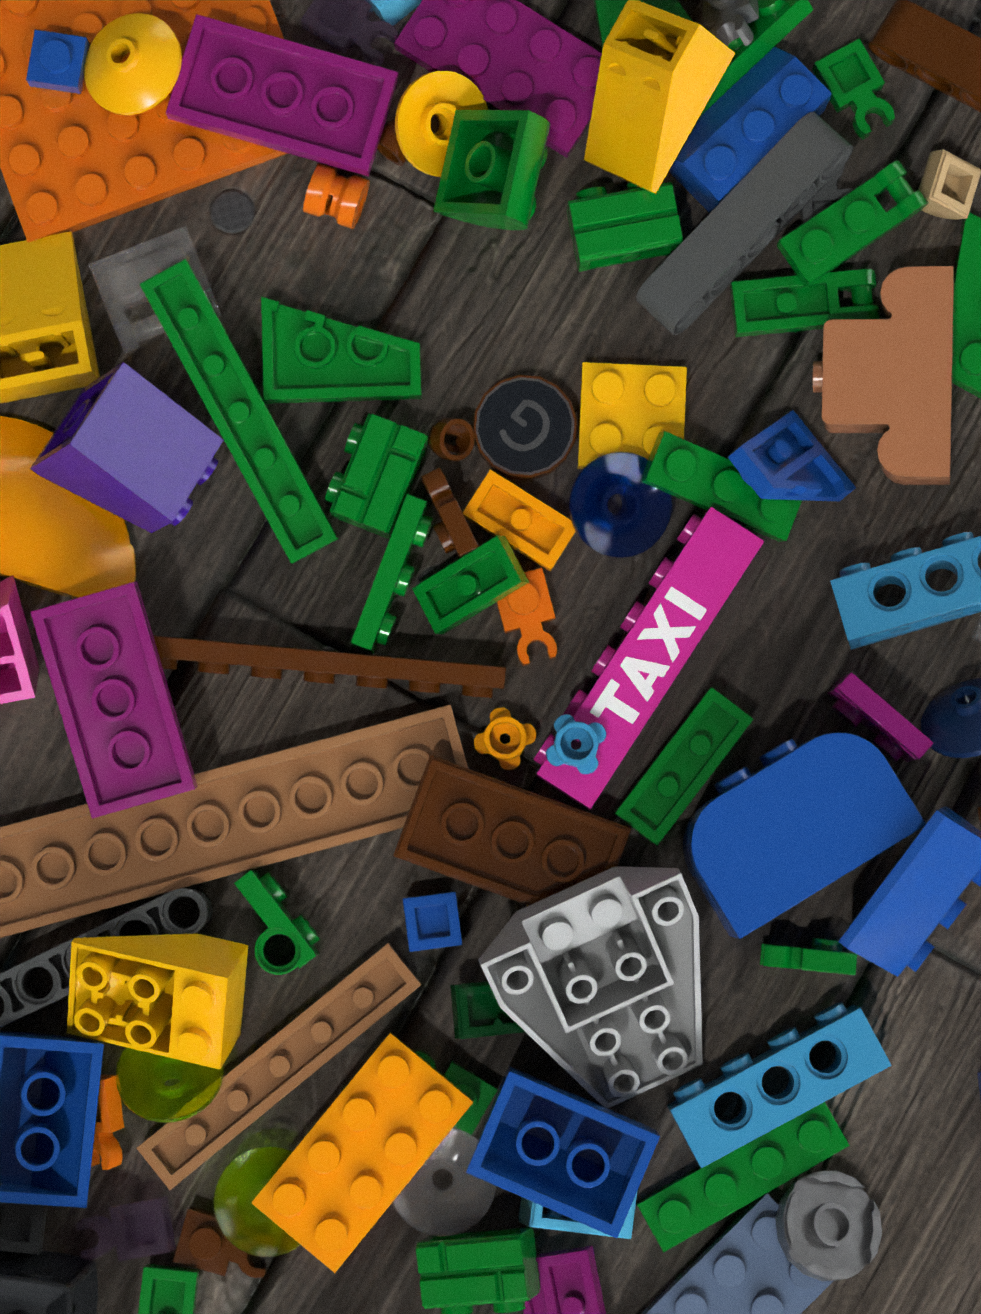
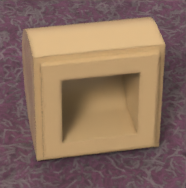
(949, 185)

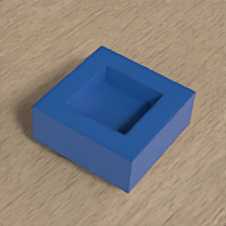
(57, 61)
(432, 921)

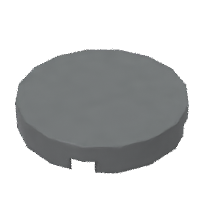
(828, 1226)

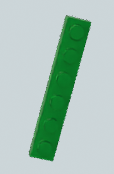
(239, 411)

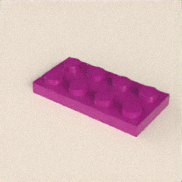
(511, 58)
(282, 95)
(114, 699)

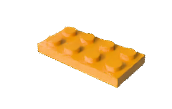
(362, 1152)

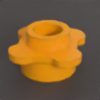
(490, 743)

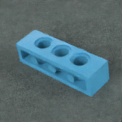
(922, 607)
(856, 1059)

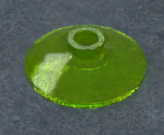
(143, 1088)
(237, 1216)

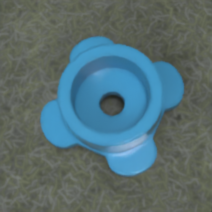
(588, 735)

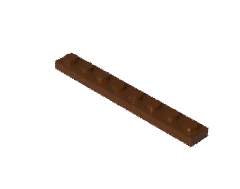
(322, 665)

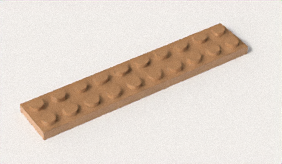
(226, 826)

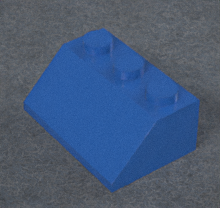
(746, 125)
(918, 895)
(47, 1117)
(563, 1152)

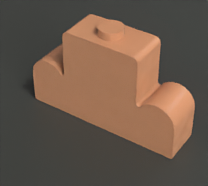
(896, 375)

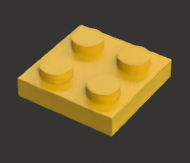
(628, 407)

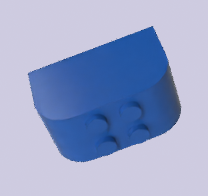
(794, 827)

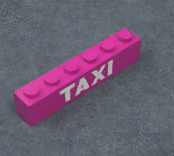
(655, 648)

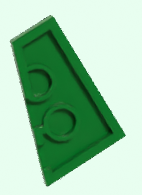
(967, 309)
(333, 361)

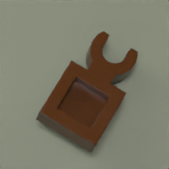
(453, 529)
(207, 1248)

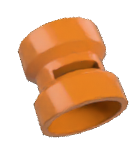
(336, 195)

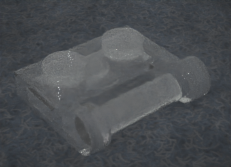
(120, 279)

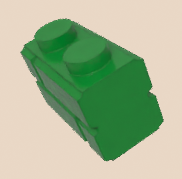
(623, 225)
(377, 475)
(478, 1270)

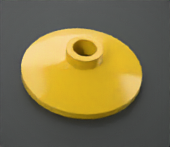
(146, 74)
(429, 95)

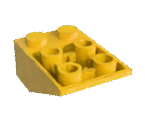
(651, 92)
(43, 320)
(159, 994)

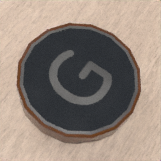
(525, 427)

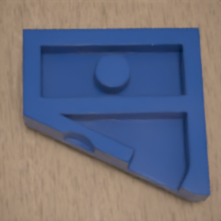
(790, 464)

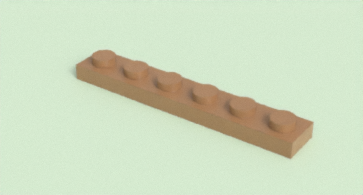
(281, 1065)

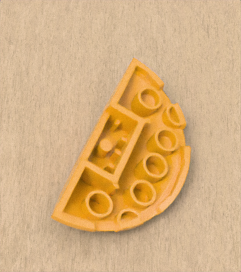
(51, 533)

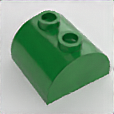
(493, 167)

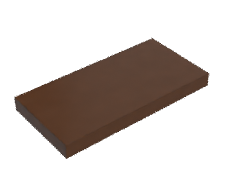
(504, 835)

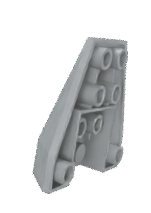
(607, 979)

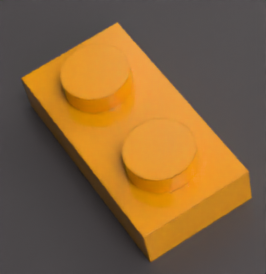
(520, 517)

